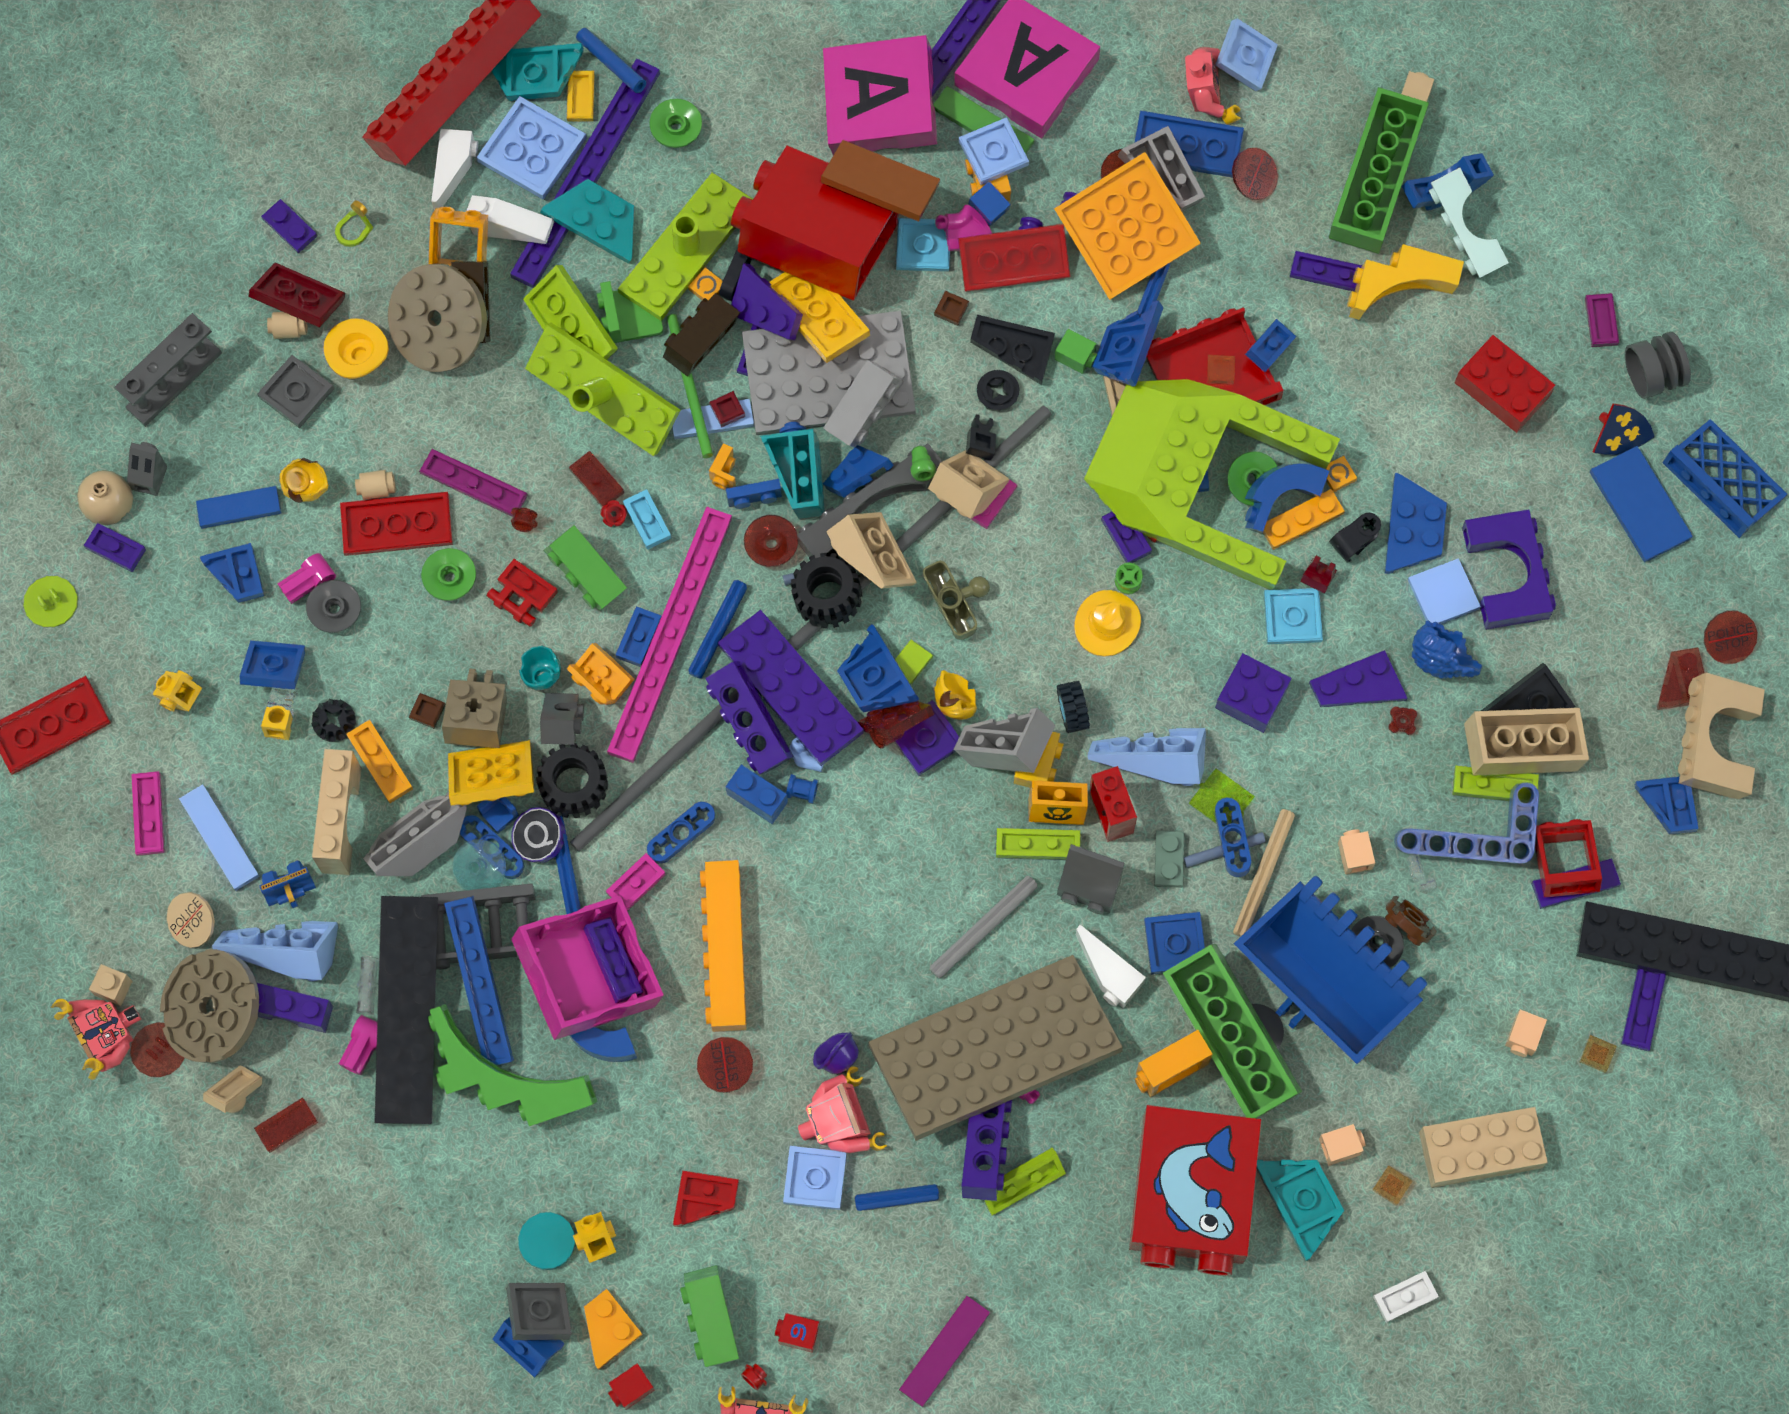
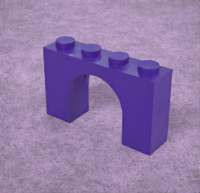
(1517, 534)

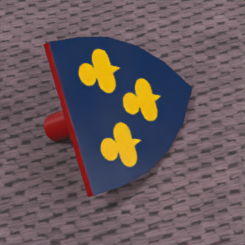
(1622, 430)

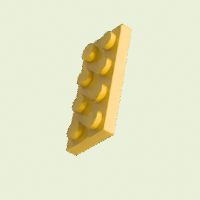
(826, 319)

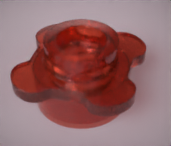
(523, 519)
(1402, 713)

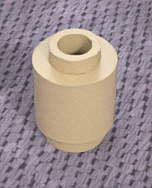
(286, 326)
(375, 484)

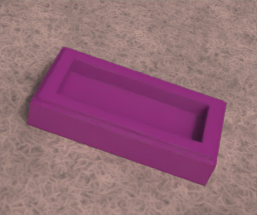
(1601, 320)

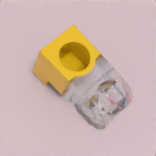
(279, 713)

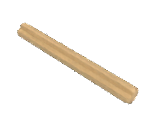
(1264, 872)

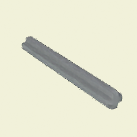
(983, 927)

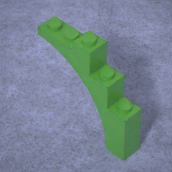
(467, 1067)

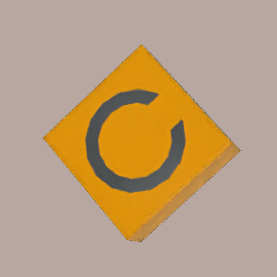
(705, 284)
(1340, 474)

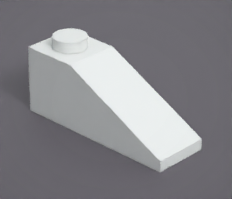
(453, 161)
(511, 221)
(1112, 973)

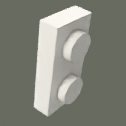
(1405, 1296)

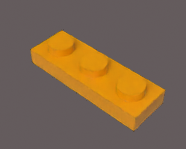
(1302, 519)
(379, 761)

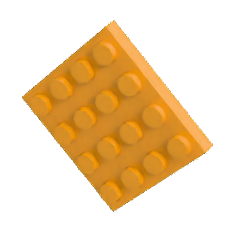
(1127, 225)

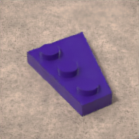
(764, 306)
(1361, 682)

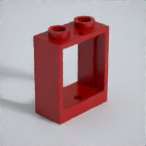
(1111, 795)
(1568, 882)

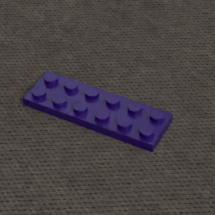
(791, 688)

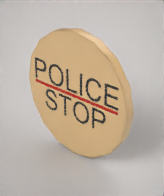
(190, 919)

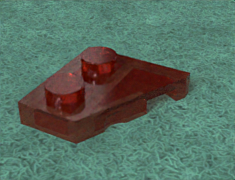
(1681, 669)

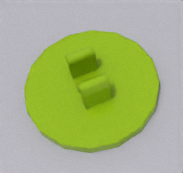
(50, 601)

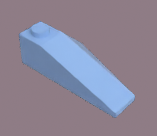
(1167, 758)
(294, 952)

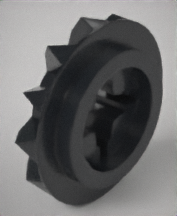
(995, 379)
(332, 732)

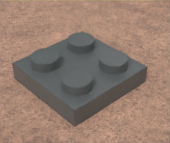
(295, 391)
(538, 1311)

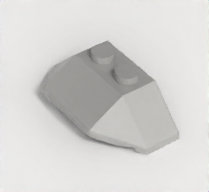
(417, 838)

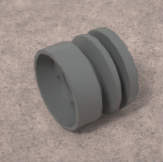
(1657, 365)

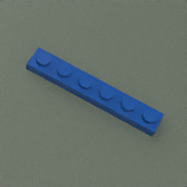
(479, 980)

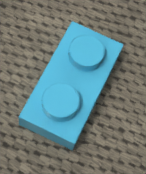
(647, 519)

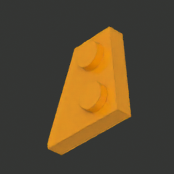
(608, 1328)

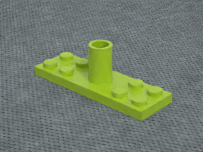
(683, 248)
(602, 389)

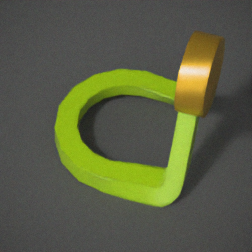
(358, 209)

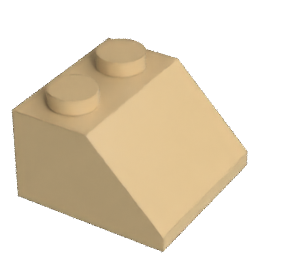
(967, 484)

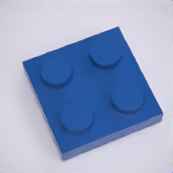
(272, 664)
(1172, 939)

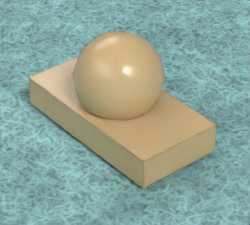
(231, 1091)

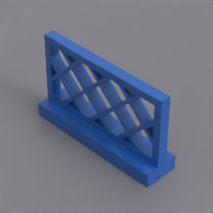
(1711, 489)

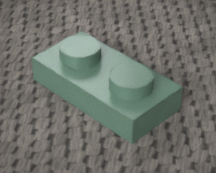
(1169, 858)

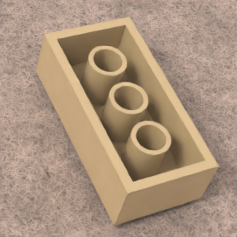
(1526, 741)
(1483, 1147)

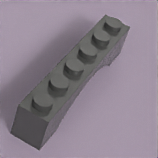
(898, 479)

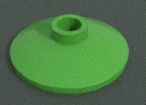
(675, 112)
(1247, 463)
(445, 562)

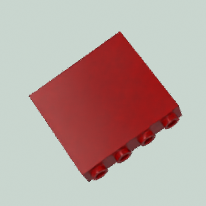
(1187, 351)

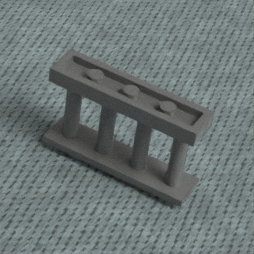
(168, 369)
(492, 900)

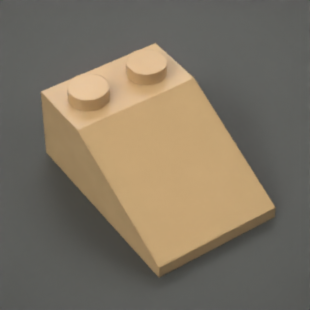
(871, 549)

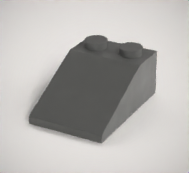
(1090, 880)

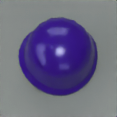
(836, 1053)

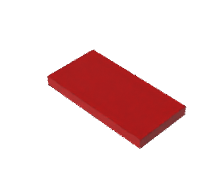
(1014, 257)
(396, 523)
(50, 724)

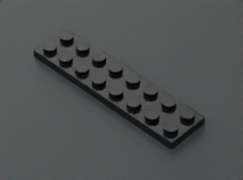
(1684, 951)
(403, 1010)

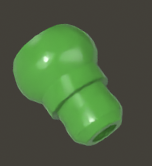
(922, 466)

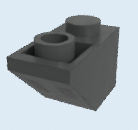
(145, 468)

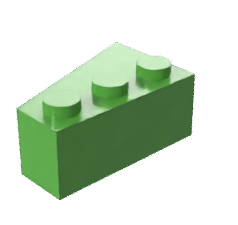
(585, 568)
(709, 1316)

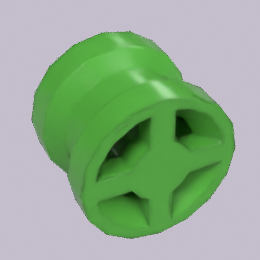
(1131, 573)

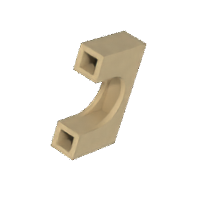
(1700, 763)
(339, 779)

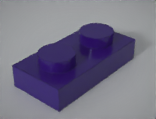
(289, 226)
(1129, 542)
(114, 547)

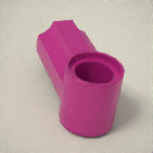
(311, 574)
(361, 1045)

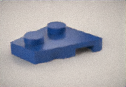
(855, 471)
(236, 571)
(1670, 803)

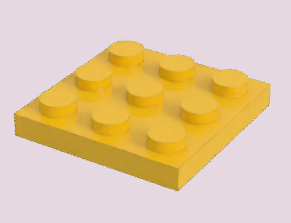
(490, 773)

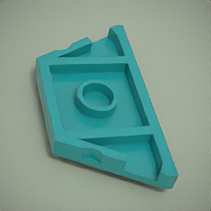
(537, 70)
(596, 217)
(1302, 1199)

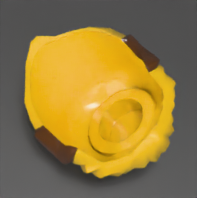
(303, 480)
(954, 696)

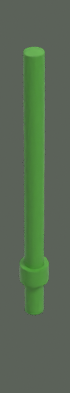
(693, 399)

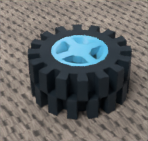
(1073, 706)

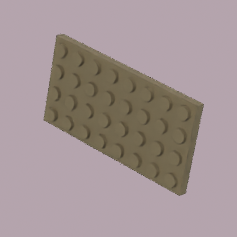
(994, 1047)

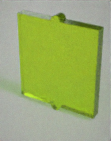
(1216, 788)

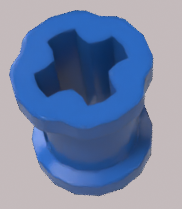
(802, 788)

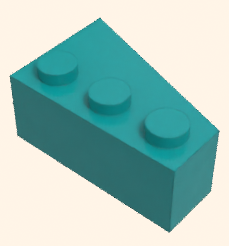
(799, 469)

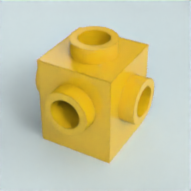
(176, 691)
(595, 1237)

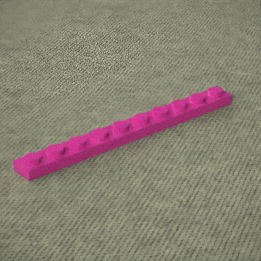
(669, 635)

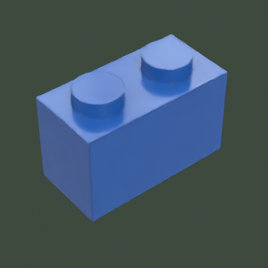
(756, 794)

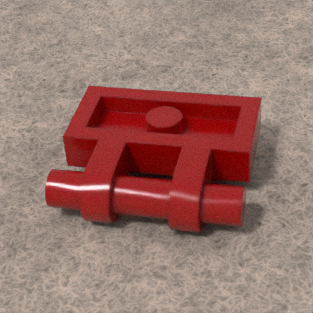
(526, 585)

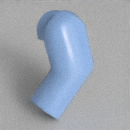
(802, 757)

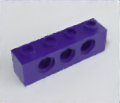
(776, 748)
(985, 1183)

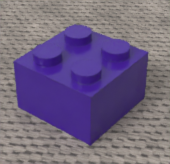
(1253, 693)

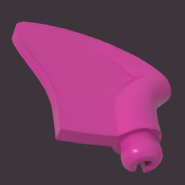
(961, 224)

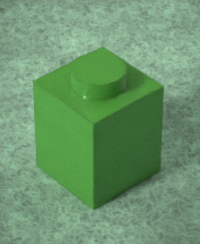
(1076, 351)

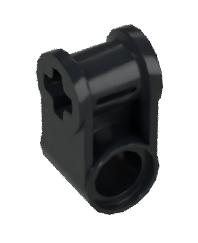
(1353, 538)

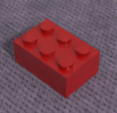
(1504, 383)

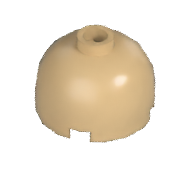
(104, 497)

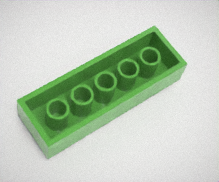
(1378, 170)
(1232, 1032)

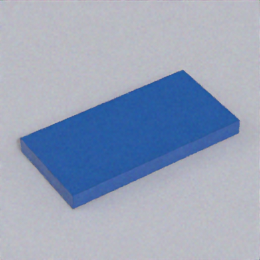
(1204, 144)
(1641, 504)

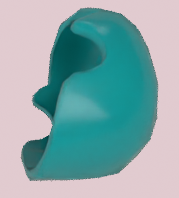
(539, 660)

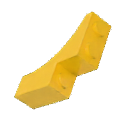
(1407, 270)

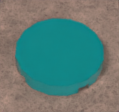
(546, 1241)

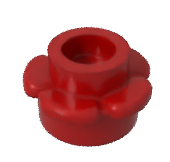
(620, 516)
(754, 1376)

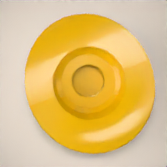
(355, 348)
(1107, 623)

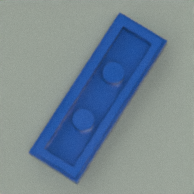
(238, 507)

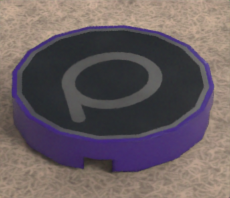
(538, 835)

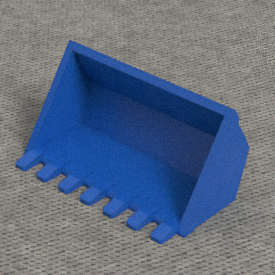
(1330, 970)

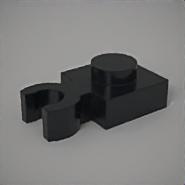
(980, 439)

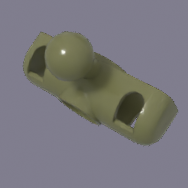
(958, 613)

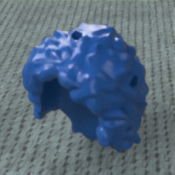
(1443, 652)

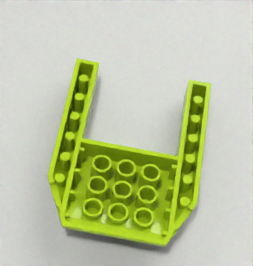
(1159, 455)

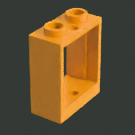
(449, 216)
(1173, 1064)

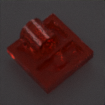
(890, 723)

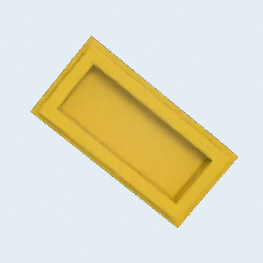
(580, 96)

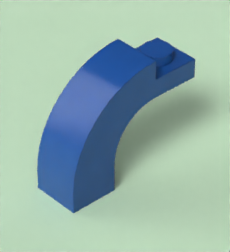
(1270, 485)

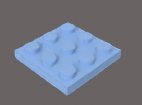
(531, 147)

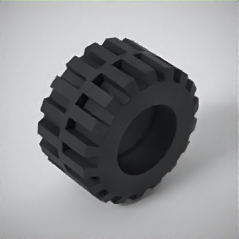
(829, 610)
(578, 801)

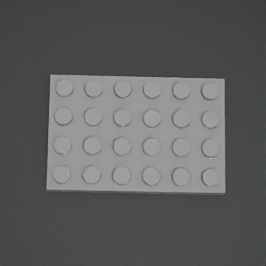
(798, 386)

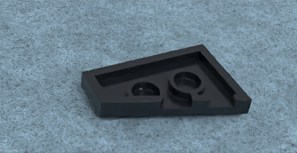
(1015, 345)
(1534, 691)

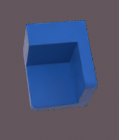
(989, 203)
(498, 813)

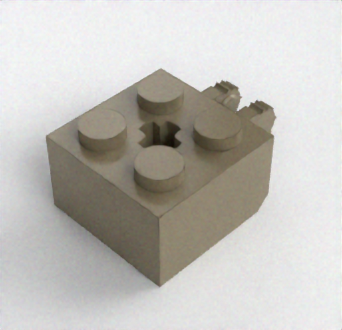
(475, 711)

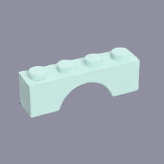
(1482, 253)

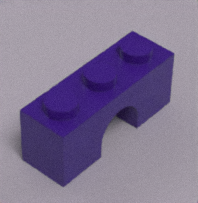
(295, 1007)

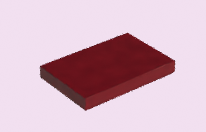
(297, 294)

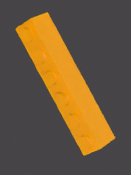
(725, 946)

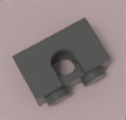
(561, 718)

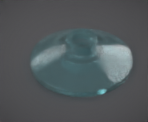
(490, 861)

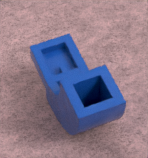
(1473, 167)
(605, 1045)

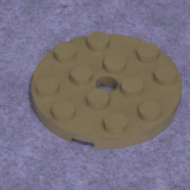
(461, 311)
(235, 1001)

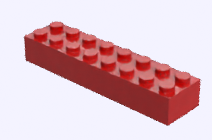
(449, 78)

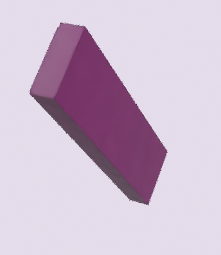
(472, 482)
(944, 1351)

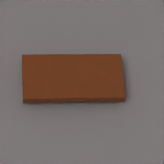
(880, 180)

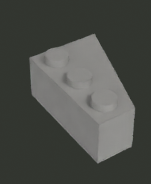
(1170, 165)
(863, 404)
(1008, 743)

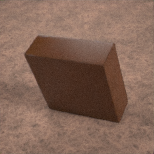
(951, 308)
(427, 710)

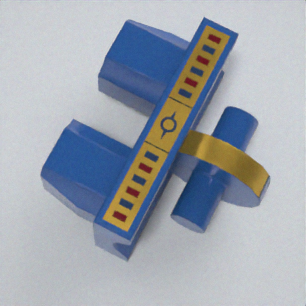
(287, 887)

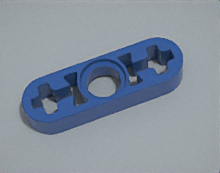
(1236, 817)
(681, 821)
(481, 827)

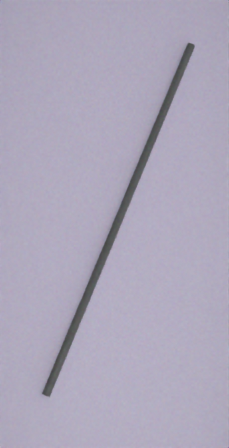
(796, 641)

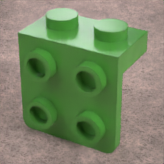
(624, 318)

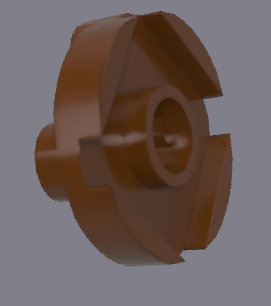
(1409, 919)

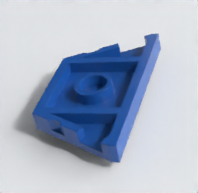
(1127, 345)
(1414, 525)
(875, 675)

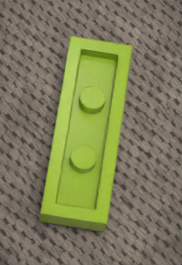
(1491, 786)
(1035, 843)
(1027, 1179)

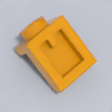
(723, 463)

